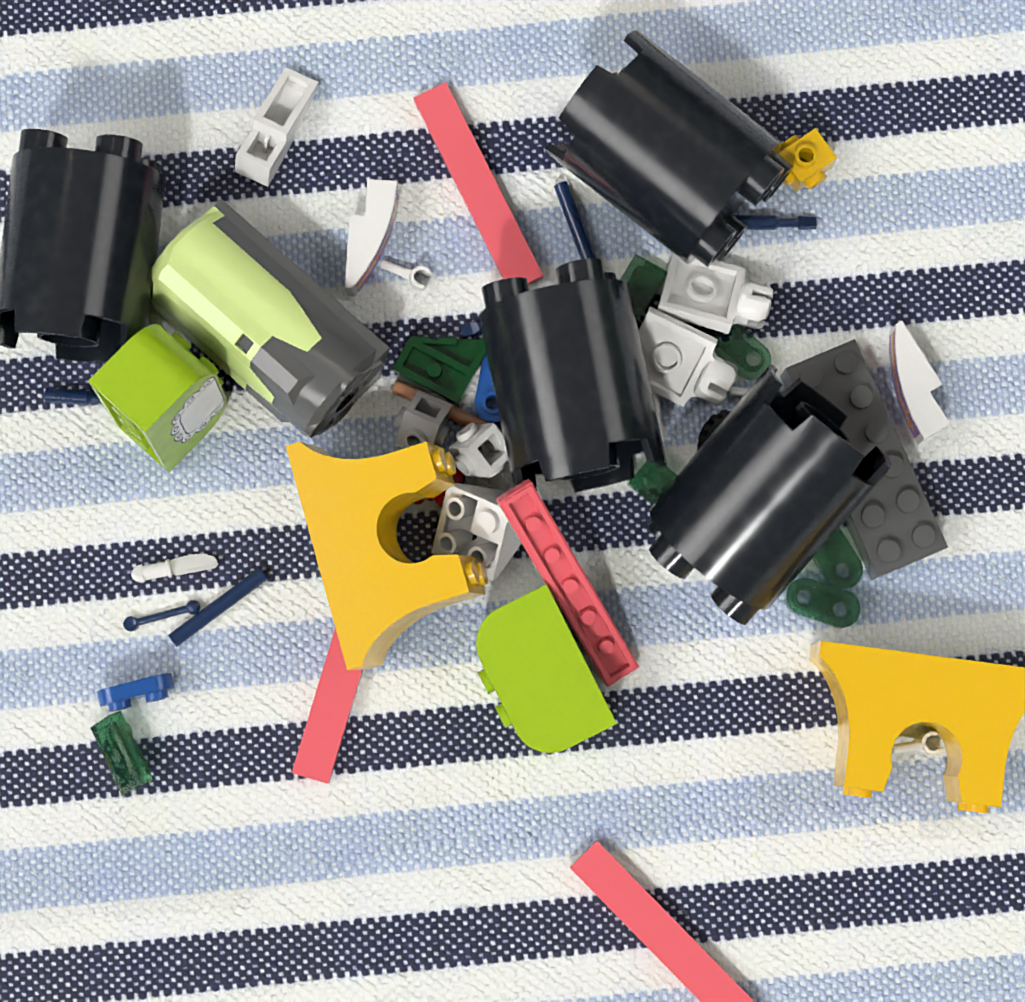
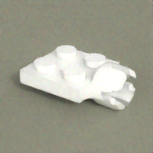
(714, 295)
(683, 361)

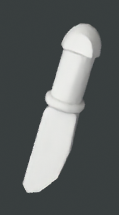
(176, 566)

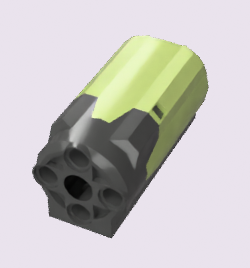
(265, 321)

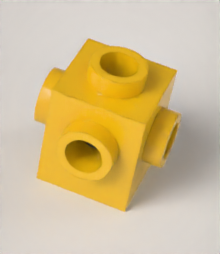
(810, 160)

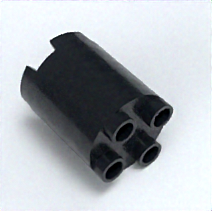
(669, 152)
(79, 244)
(570, 377)
(762, 495)

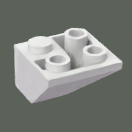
(475, 511)

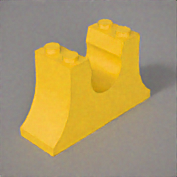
(353, 530)
(888, 690)

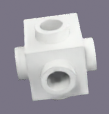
(479, 450)

